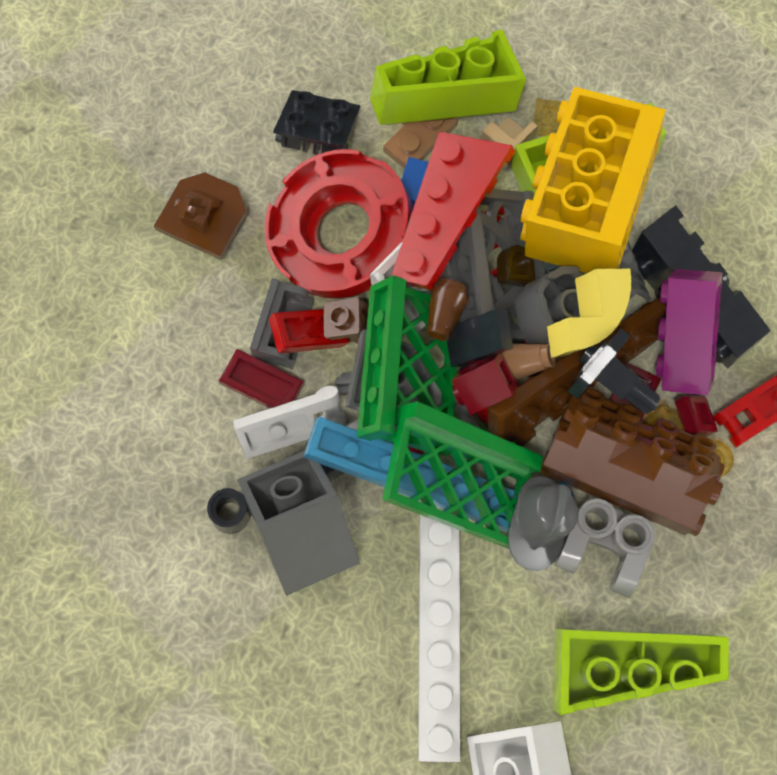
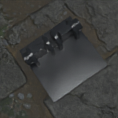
(315, 121)

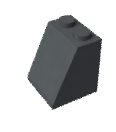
(299, 521)

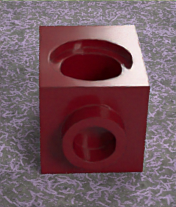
(484, 383)

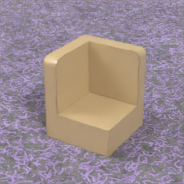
(509, 133)

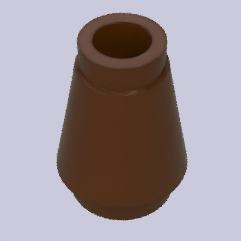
(445, 308)

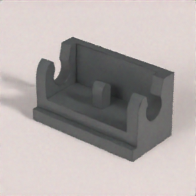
(280, 298)

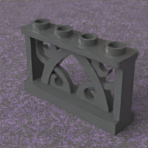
(470, 259)

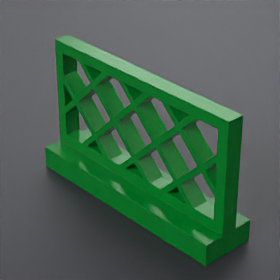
(386, 360)
(463, 442)

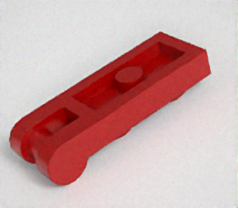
(758, 406)

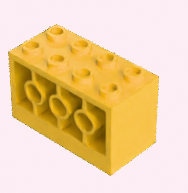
(591, 181)

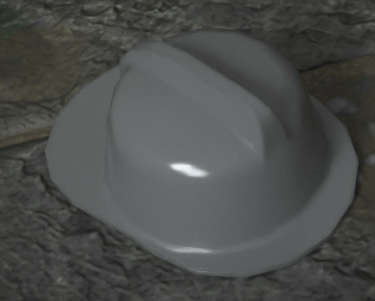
(541, 522)

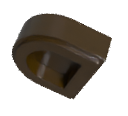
(515, 267)

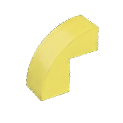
(601, 303)

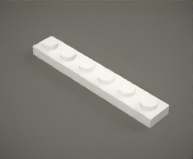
(439, 642)

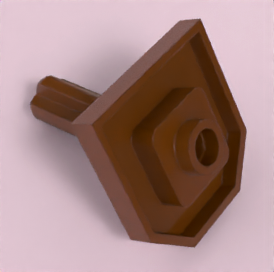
(203, 214)

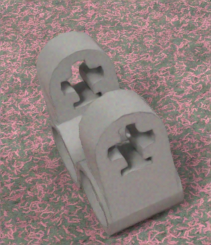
(610, 537)

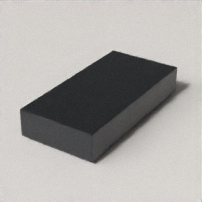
(480, 338)

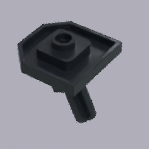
(603, 366)

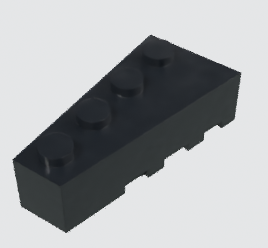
(669, 247)

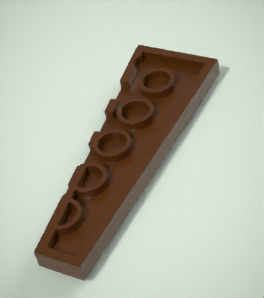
(548, 392)

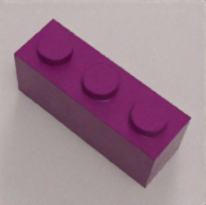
(689, 331)

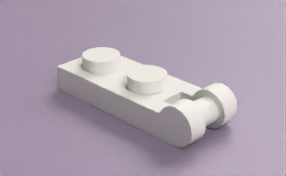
(287, 422)

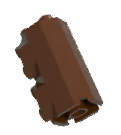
(635, 466)

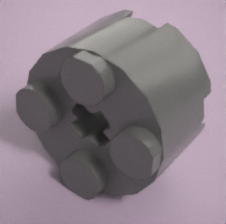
(547, 302)

